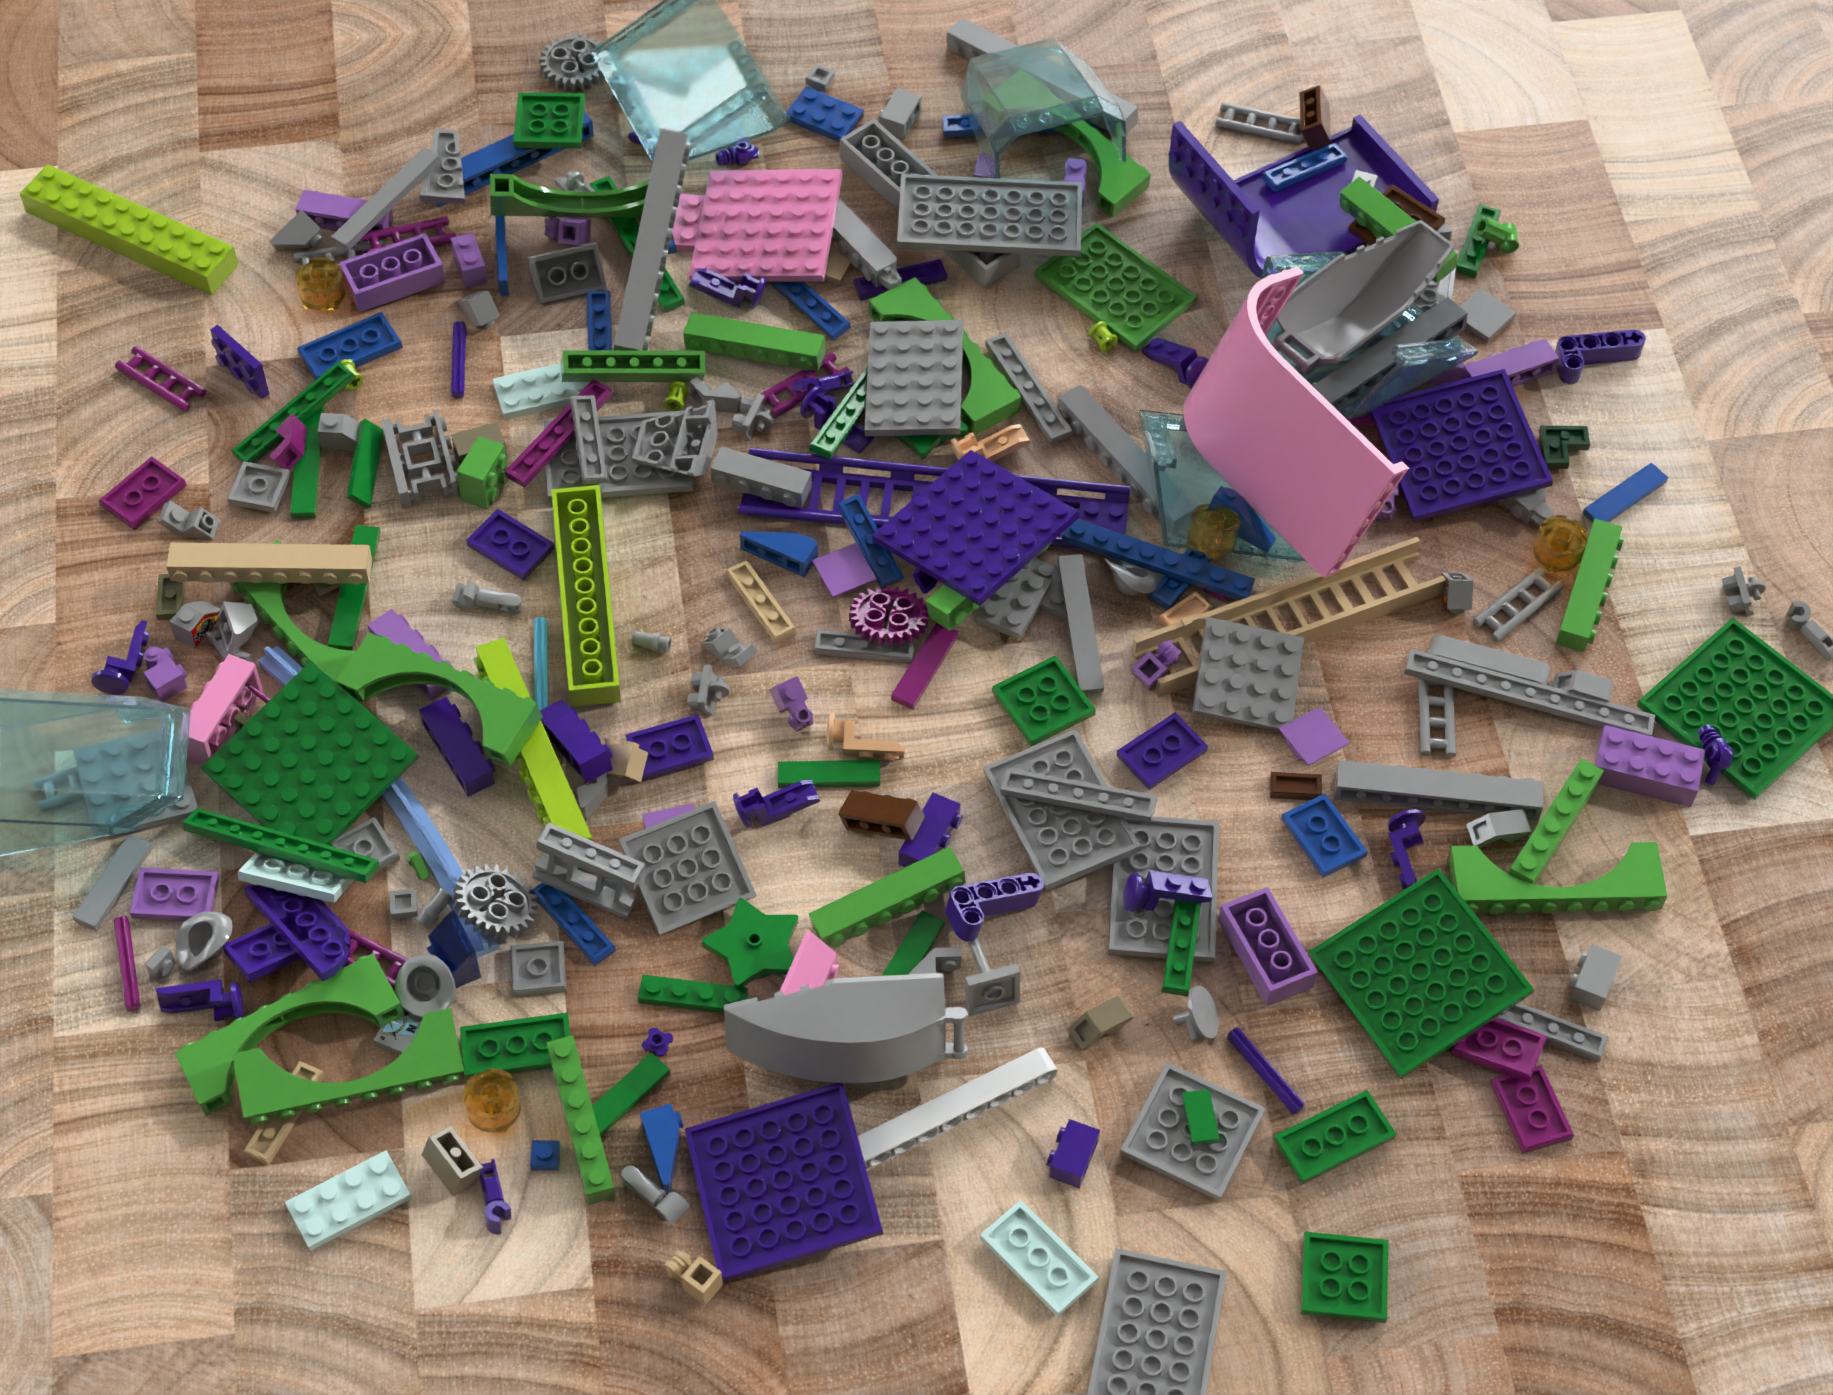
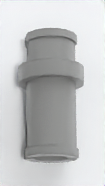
(656, 641)
(433, 908)

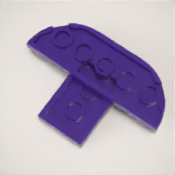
(296, 930)

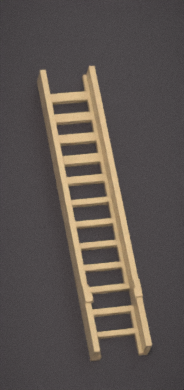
(1297, 590)

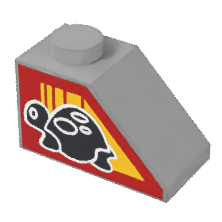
(1457, 592)
(193, 622)

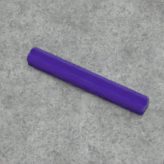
(458, 359)
(1265, 1070)

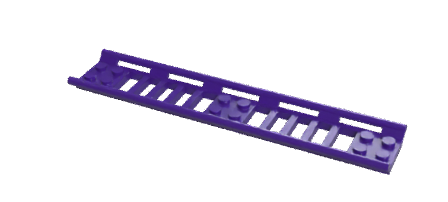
(1106, 513)

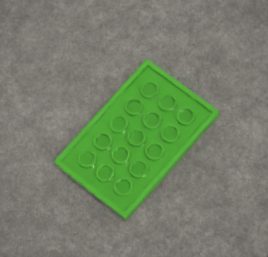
(1117, 287)

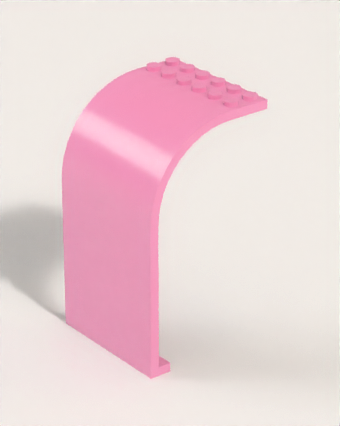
(1284, 440)

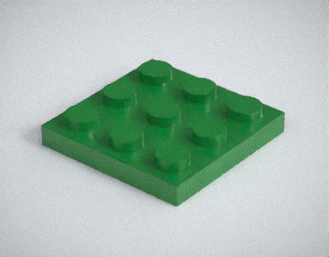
(549, 120)
(1043, 700)
(1344, 1277)

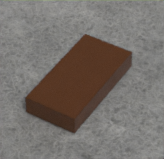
(1295, 785)

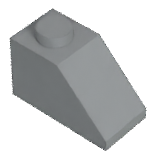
(298, 234)
(479, 308)
(337, 432)
(236, 624)

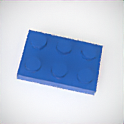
(824, 114)
(1324, 835)

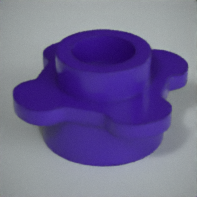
(657, 1049)

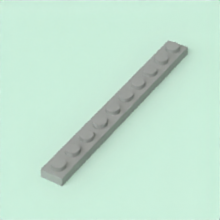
(1527, 693)

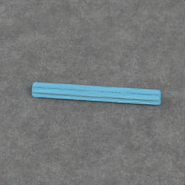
(541, 662)

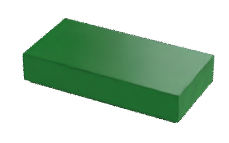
(1200, 1117)

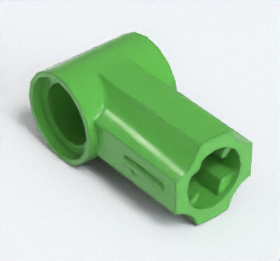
(1502, 234)

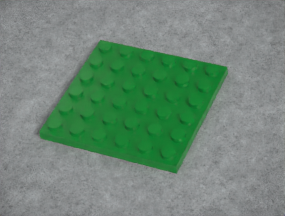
(1752, 699)
(310, 759)
(1420, 973)

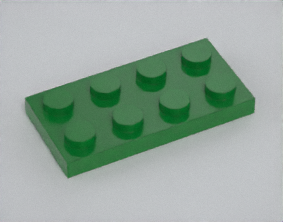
(511, 1044)
(1334, 1137)

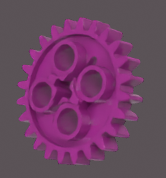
(871, 613)

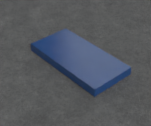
(358, 342)

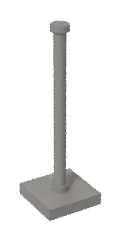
(991, 987)

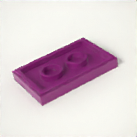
(142, 493)
(1503, 1048)
(1532, 1111)

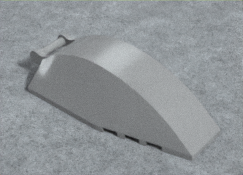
(1359, 295)
(849, 1029)

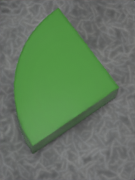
(415, 860)

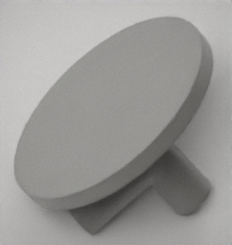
(1202, 1014)

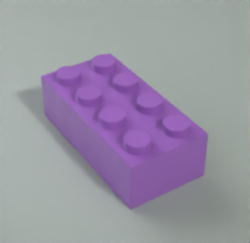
(392, 272)
(1649, 765)
(1267, 946)

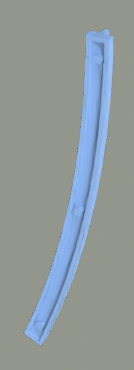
(407, 811)

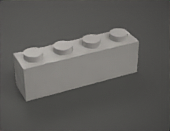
(761, 477)

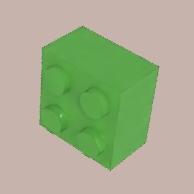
(483, 472)

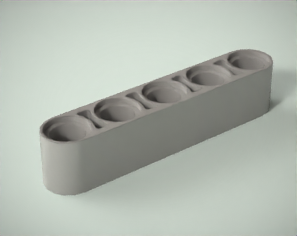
(1490, 659)

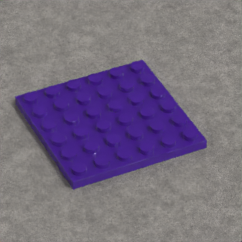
(1461, 445)
(975, 527)
(783, 1182)

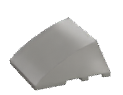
(679, 441)

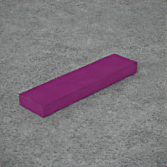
(924, 666)

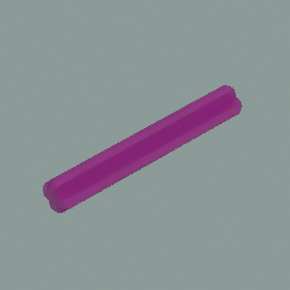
(127, 963)

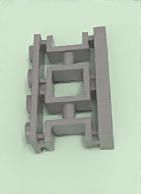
(402, 462)
(570, 851)

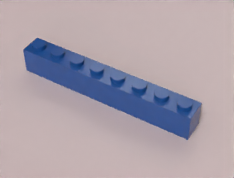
(505, 159)

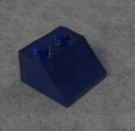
(454, 948)

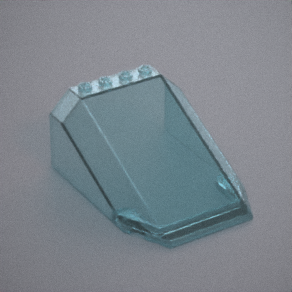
(1031, 92)
(85, 765)

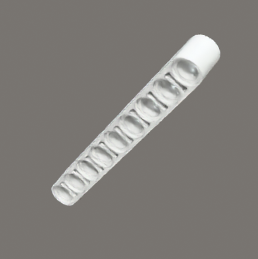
(956, 1107)

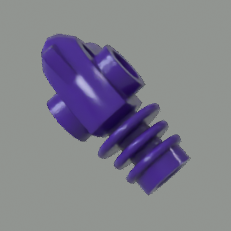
(739, 154)
(1716, 751)

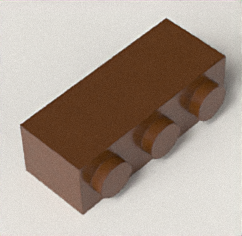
(1315, 117)
(881, 815)

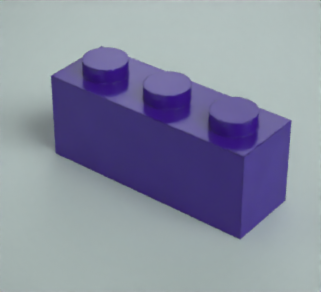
(934, 833)

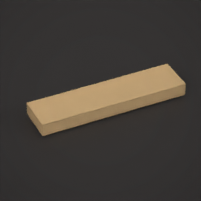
(760, 601)
(272, 1133)

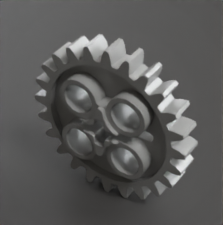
(571, 71)
(485, 888)

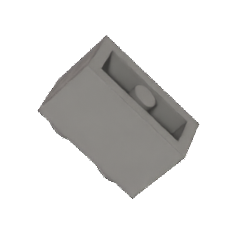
(900, 112)
(1595, 976)

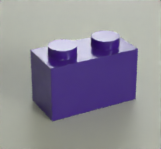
(1074, 1153)

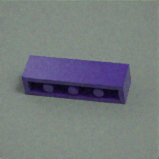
(576, 741)
(457, 746)

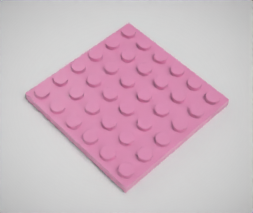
(767, 224)

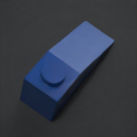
(1251, 526)
(783, 549)
(662, 1135)

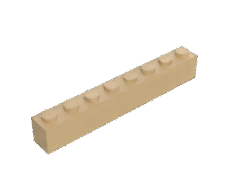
(269, 563)

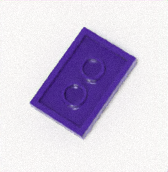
(239, 362)
(510, 544)
(673, 746)
(1162, 751)

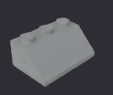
(567, 272)

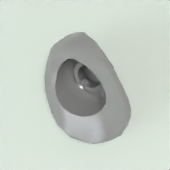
(1131, 578)
(202, 938)
(424, 985)

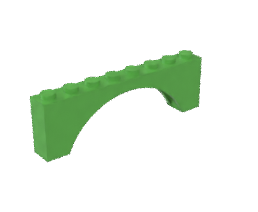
(1118, 180)
(519, 198)
(990, 394)
(268, 601)
(385, 665)
(1631, 885)
(355, 990)
(273, 1092)

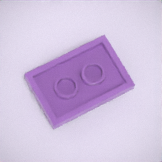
(173, 893)

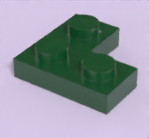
(1557, 441)

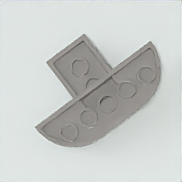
(1019, 599)

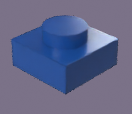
(545, 1155)

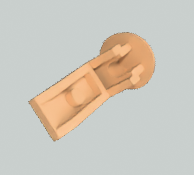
(994, 446)
(865, 749)

